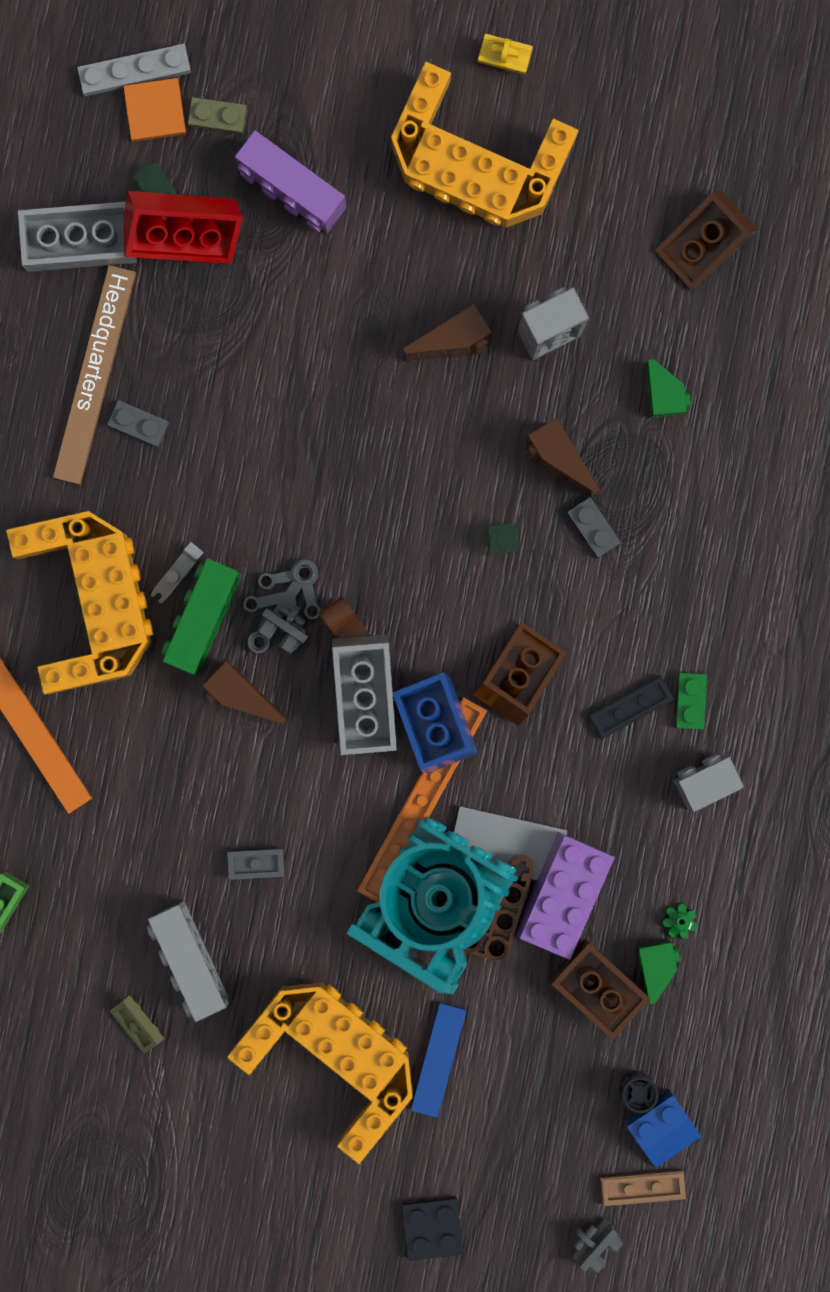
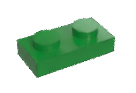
(691, 701)

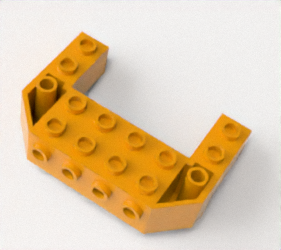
(468, 173)
(107, 596)
(346, 1044)

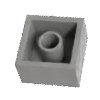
(708, 782)

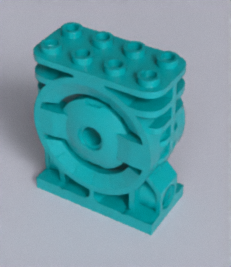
(431, 847)

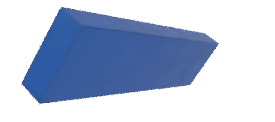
(438, 1059)

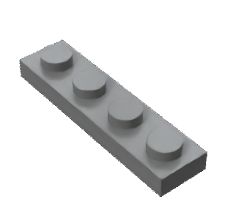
(134, 69)

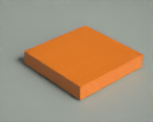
(154, 109)

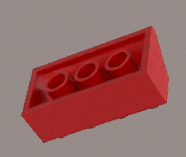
(180, 227)

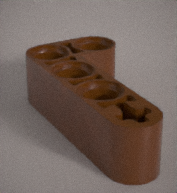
(343, 620)
(512, 908)

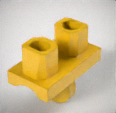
(505, 54)

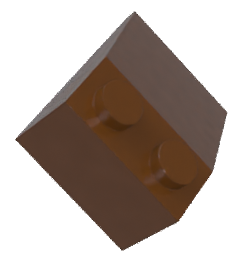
(706, 239)
(456, 337)
(558, 455)
(520, 674)
(237, 692)
(599, 989)

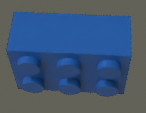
(435, 723)

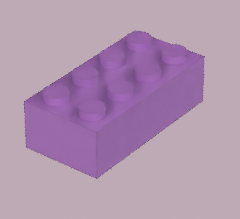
(290, 182)
(564, 895)

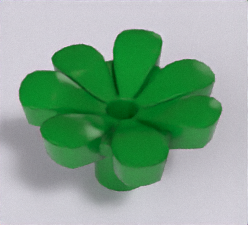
(674, 918)

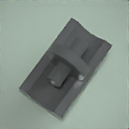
(273, 622)
(593, 1243)

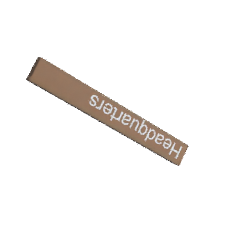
(94, 375)

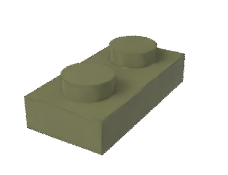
(217, 115)
(137, 1024)

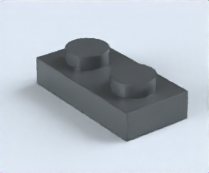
(138, 423)
(593, 527)
(256, 864)

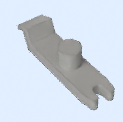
(177, 572)

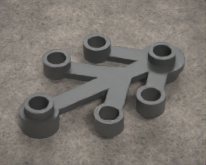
(285, 598)

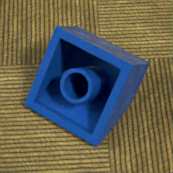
(663, 1129)

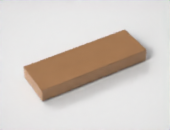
(642, 1187)

